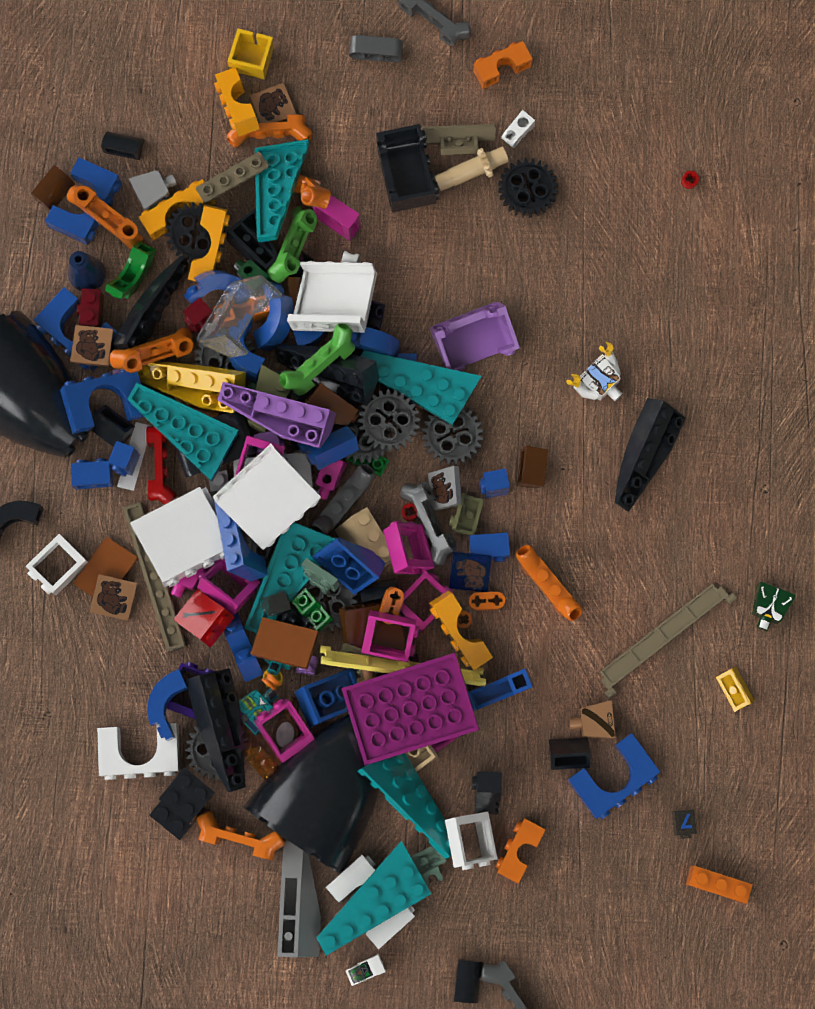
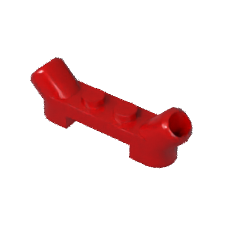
(157, 488)

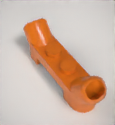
(293, 127)
(311, 192)
(105, 215)
(135, 357)
(548, 583)
(212, 834)

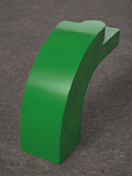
(133, 273)

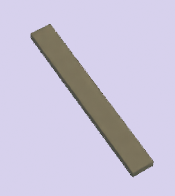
(159, 595)

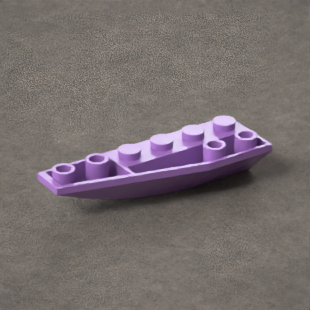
(280, 415)

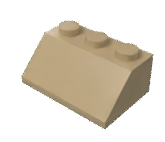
(365, 532)

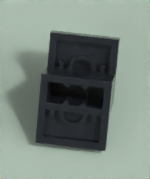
(182, 803)

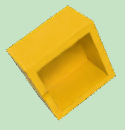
(249, 57)

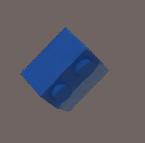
(350, 564)
(324, 698)

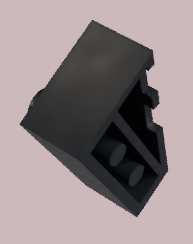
(244, 239)
(487, 791)

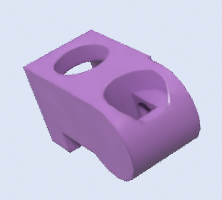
(311, 668)

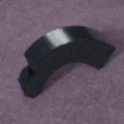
(19, 512)

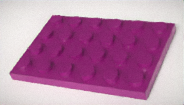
(410, 709)

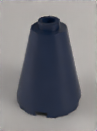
(85, 271)

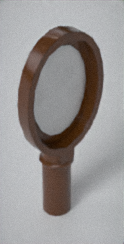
(285, 728)

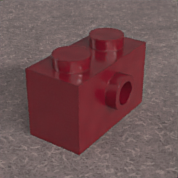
(91, 308)
(196, 315)

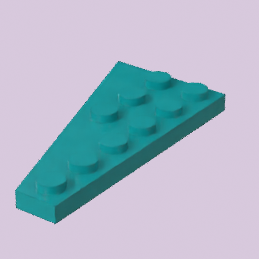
(277, 185)
(428, 386)
(190, 431)
(286, 568)
(409, 796)
(383, 895)

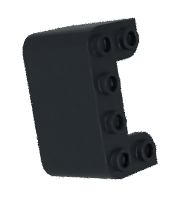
(406, 168)

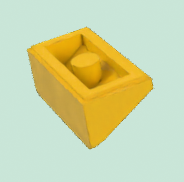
(735, 689)

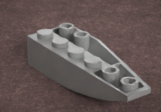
(298, 906)

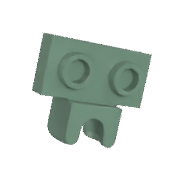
(319, 577)
(427, 863)

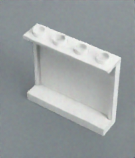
(333, 296)
(267, 497)
(180, 537)

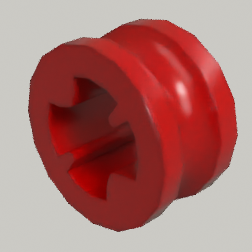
(686, 184)
(408, 506)

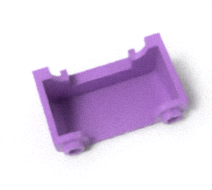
(475, 336)

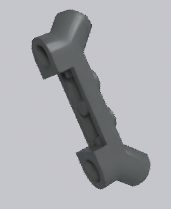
(449, 31)
(344, 500)
(441, 543)
(502, 975)

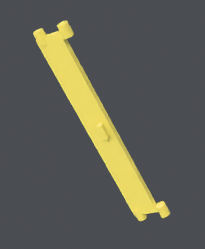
(385, 665)

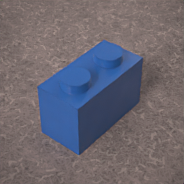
(123, 459)
(91, 474)
(494, 483)
(491, 544)

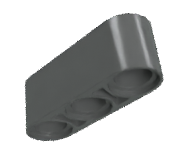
(376, 48)

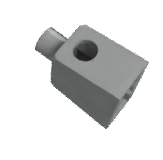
(152, 188)

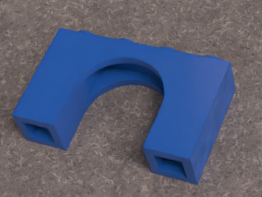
(82, 226)
(53, 319)
(77, 395)
(336, 446)
(237, 555)
(501, 689)
(640, 769)

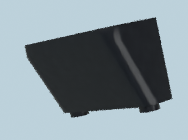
(236, 421)

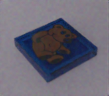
(470, 571)

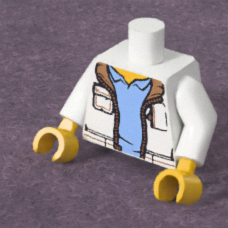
(600, 377)

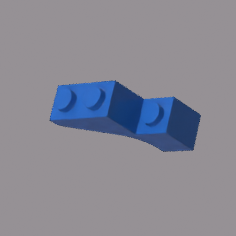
(241, 648)

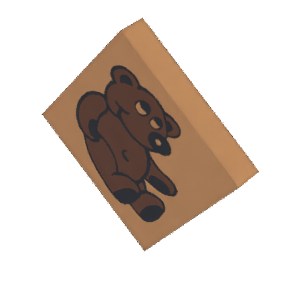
(272, 104)
(92, 346)
(113, 597)

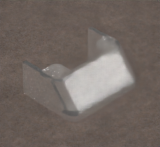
(234, 313)

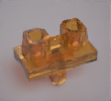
(260, 761)

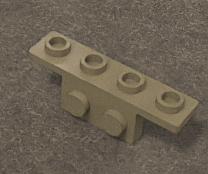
(459, 138)
(232, 177)

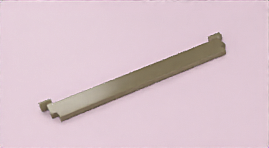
(662, 635)

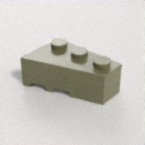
(269, 383)

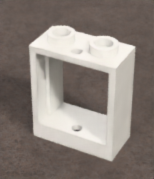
(68, 576)
(485, 839)

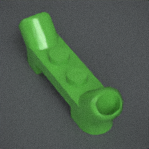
(287, 261)
(339, 345)

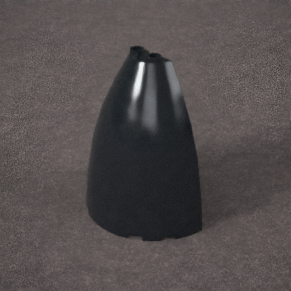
(30, 389)
(319, 796)

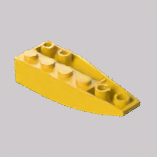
(191, 383)

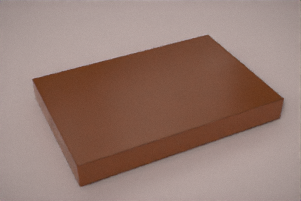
(108, 560)
(284, 643)

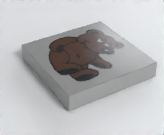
(446, 488)

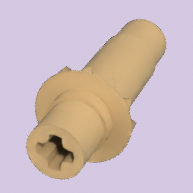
(472, 168)

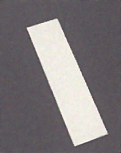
(138, 441)

